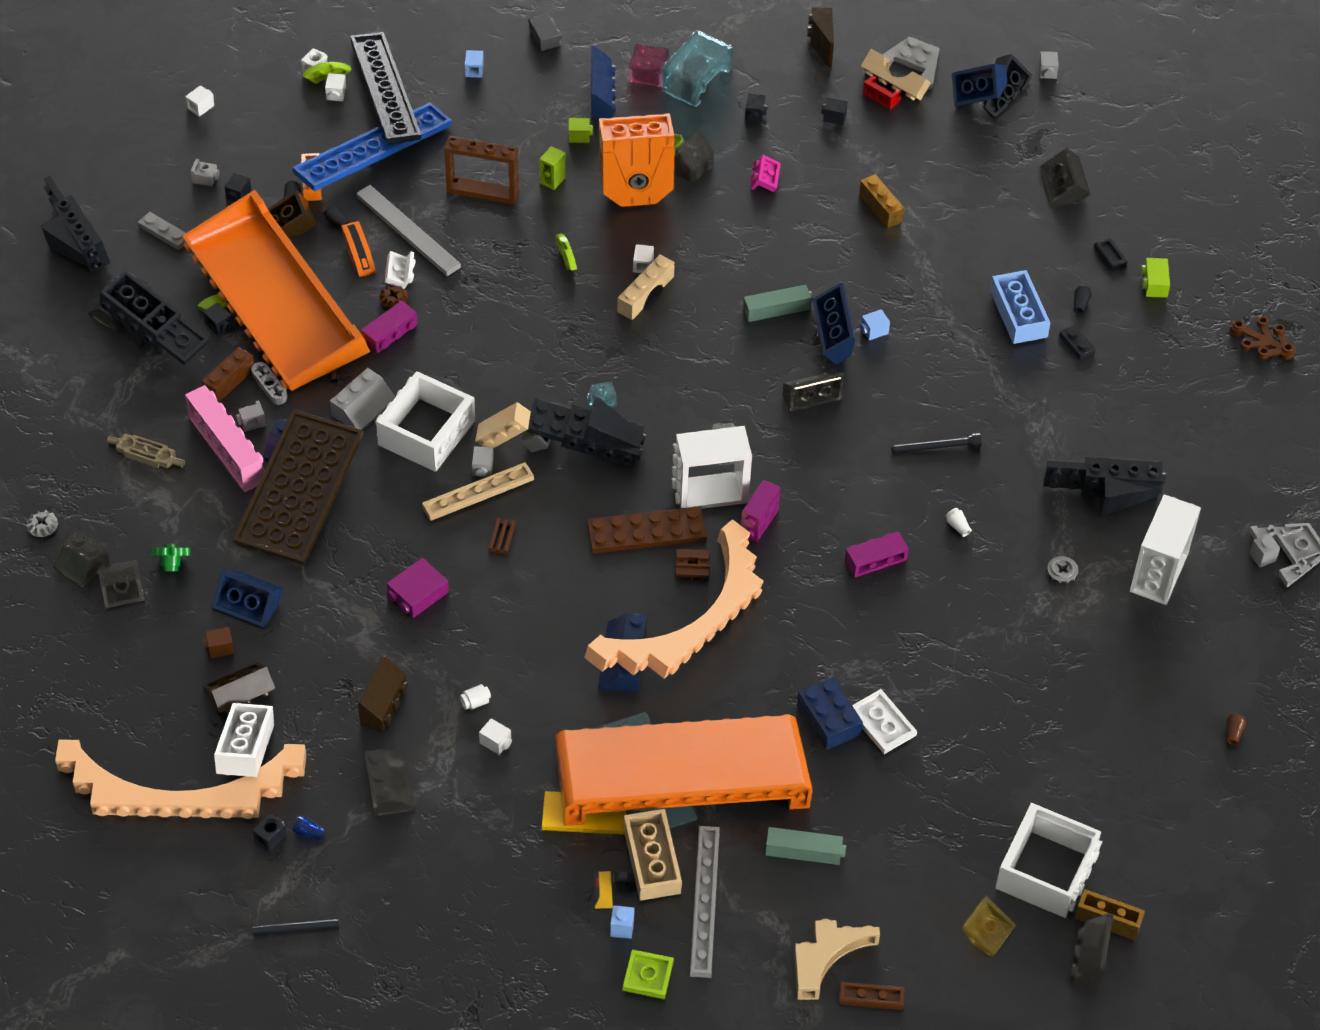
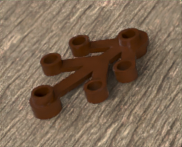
(1283, 349)

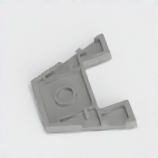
(916, 56)
(1299, 544)

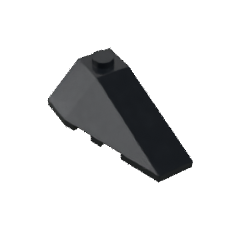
(1017, 81)

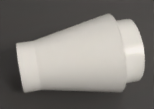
(958, 521)

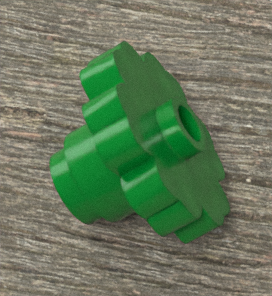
(170, 556)

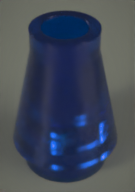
(308, 828)

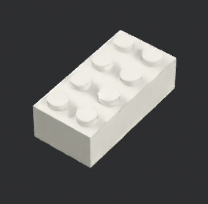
(244, 740)

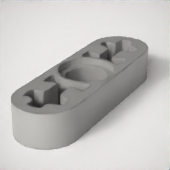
(269, 376)

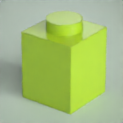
(580, 130)

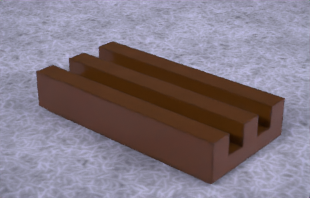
(505, 524)

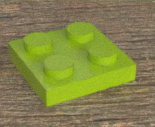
(648, 974)

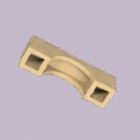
(912, 84)
(633, 298)

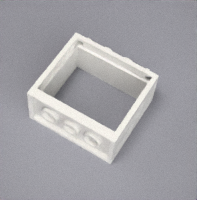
(413, 447)
(706, 449)
(1165, 549)
(1062, 831)

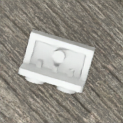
(399, 269)

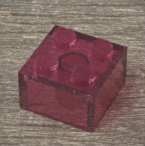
(647, 64)

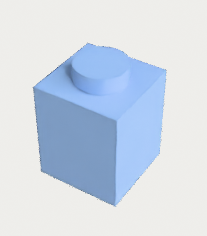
(474, 63)
(874, 324)
(622, 922)

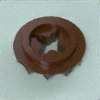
(389, 301)

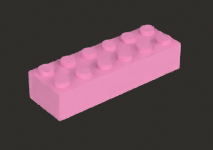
(225, 438)

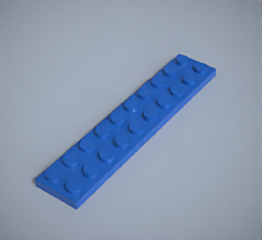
(365, 150)

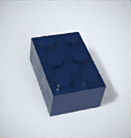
(829, 713)

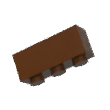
(229, 373)

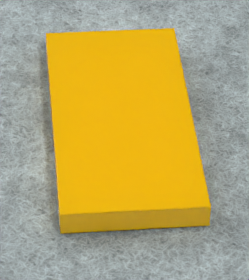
(594, 822)

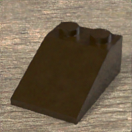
(822, 33)
(293, 214)

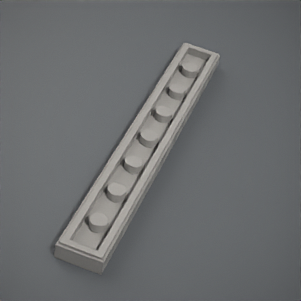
(408, 230)
(704, 902)

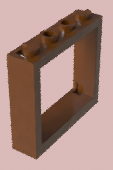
(478, 188)

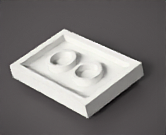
(884, 721)

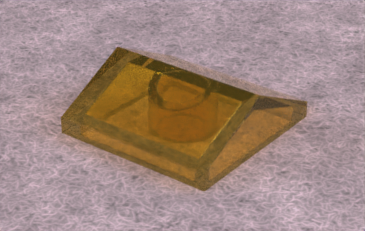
(988, 927)

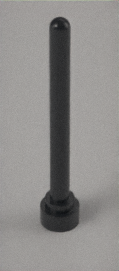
(973, 440)

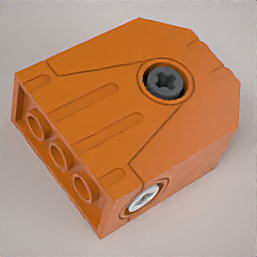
(636, 158)

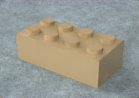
(652, 854)

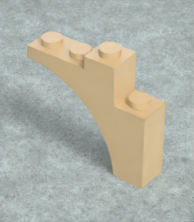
(830, 944)

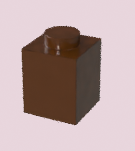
(218, 642)

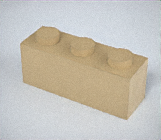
(503, 426)

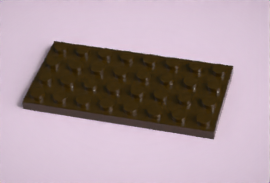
(298, 486)

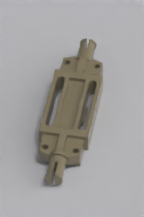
(146, 451)

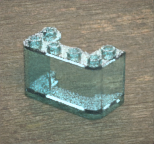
(694, 66)

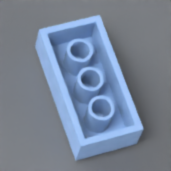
(1020, 306)

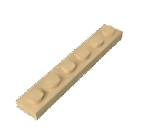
(477, 491)

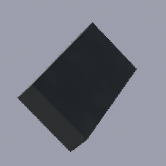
(1110, 254)

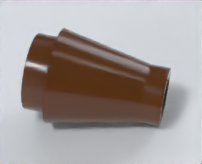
(1235, 727)

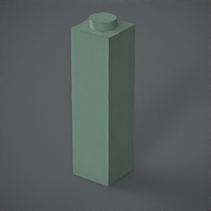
(777, 303)
(805, 846)

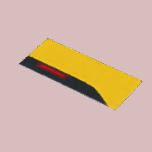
(602, 889)

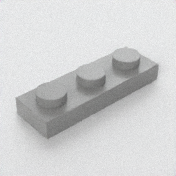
(162, 230)

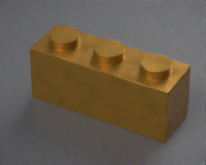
(881, 201)
(1125, 918)

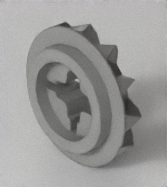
(42, 530)
(1062, 563)

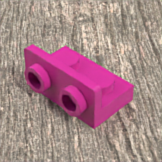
(765, 173)

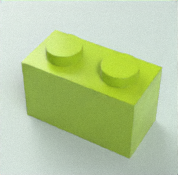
(552, 168)
(1156, 277)

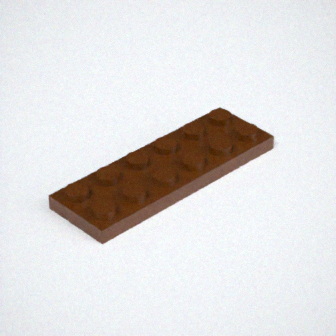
(646, 530)

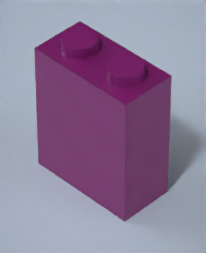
(761, 510)
(417, 588)

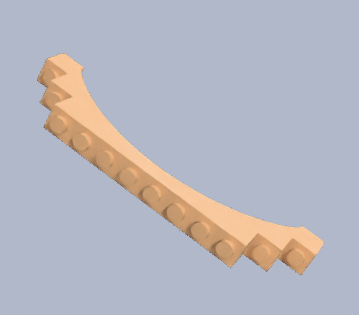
(668, 651)
(228, 800)

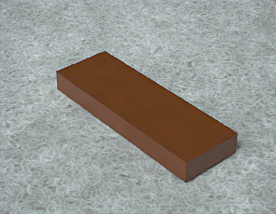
(871, 995)

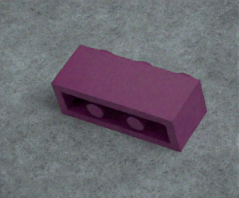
(389, 326)
(876, 554)

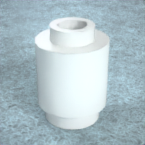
(475, 697)

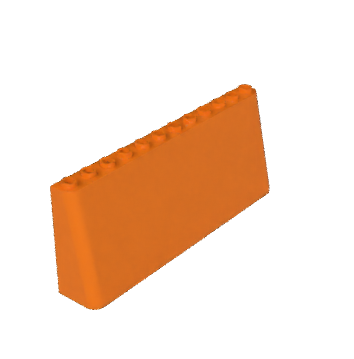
(274, 293)
(681, 765)

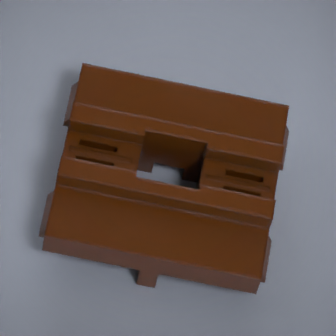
(698, 570)

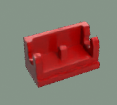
(880, 94)

